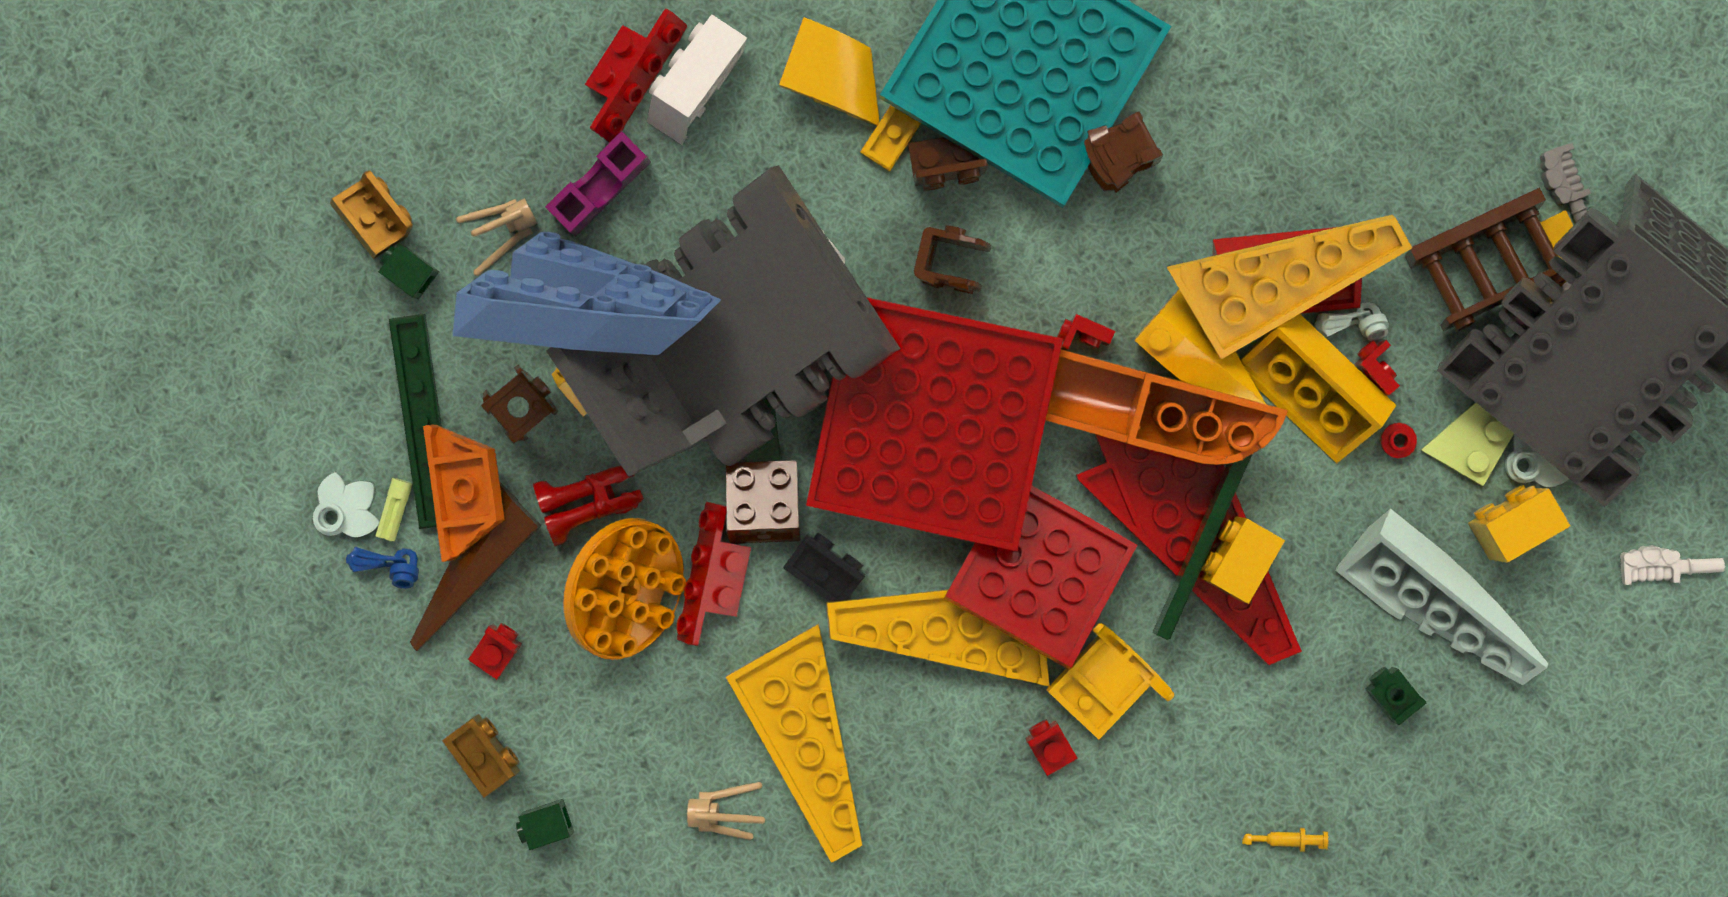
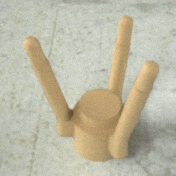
(515, 216)
(705, 814)

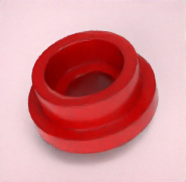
(1387, 440)

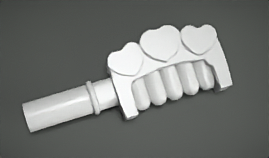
(1661, 563)

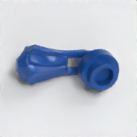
(401, 573)

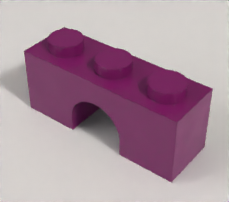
(584, 199)

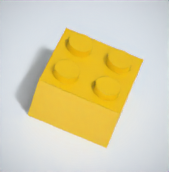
(1519, 523)
(1241, 558)

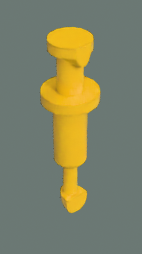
(1289, 839)

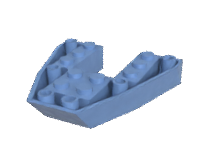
(578, 301)

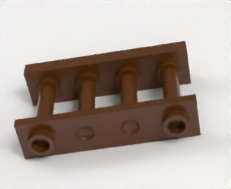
(1461, 241)

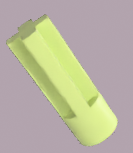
(394, 508)

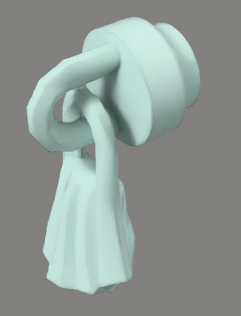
(1372, 326)

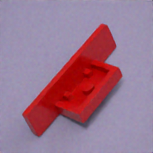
(629, 71)
(714, 577)

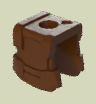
(1120, 152)
(927, 251)
(529, 388)

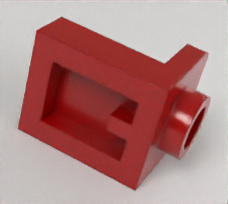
(1091, 332)
(1379, 373)
(495, 649)
(1050, 746)

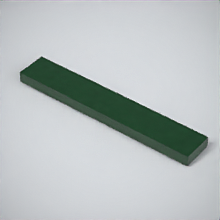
(418, 404)
(1200, 548)

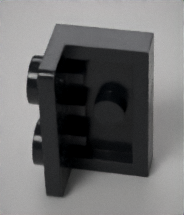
(824, 569)

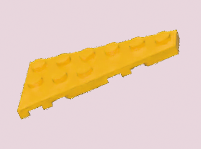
(1265, 285)
(936, 631)
(796, 718)

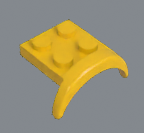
(1105, 682)

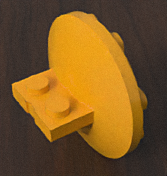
(619, 587)

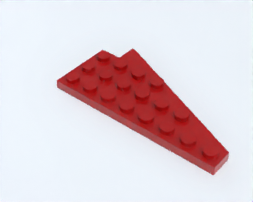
(1163, 506)

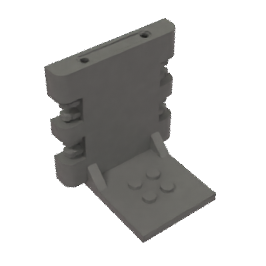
(778, 316)
(1609, 344)

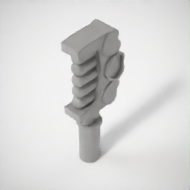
(1563, 180)

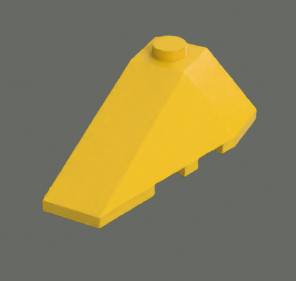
(1184, 349)

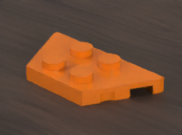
(463, 489)

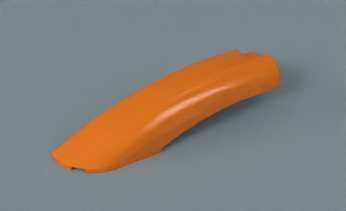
(1159, 411)

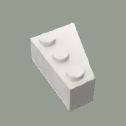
(694, 77)

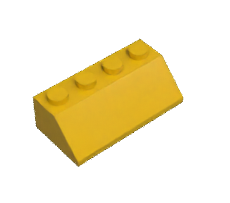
(1317, 387)

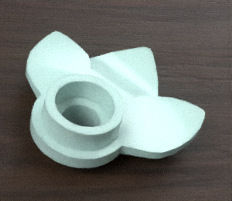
(1539, 468)
(348, 503)

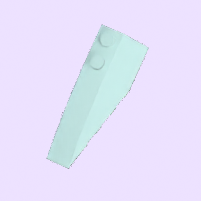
(1419, 580)

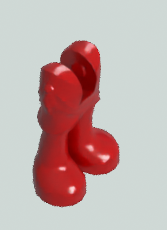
(603, 502)

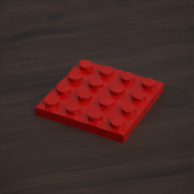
(1050, 586)

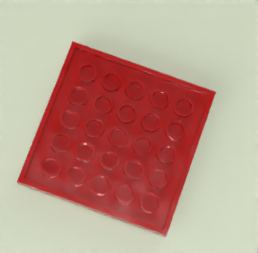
(939, 428)

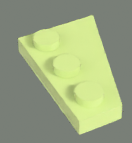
(1471, 444)

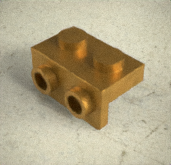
(373, 214)
(482, 754)

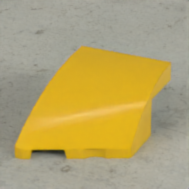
(832, 71)

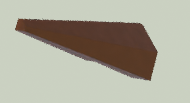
(475, 567)

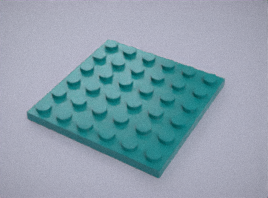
(1025, 80)

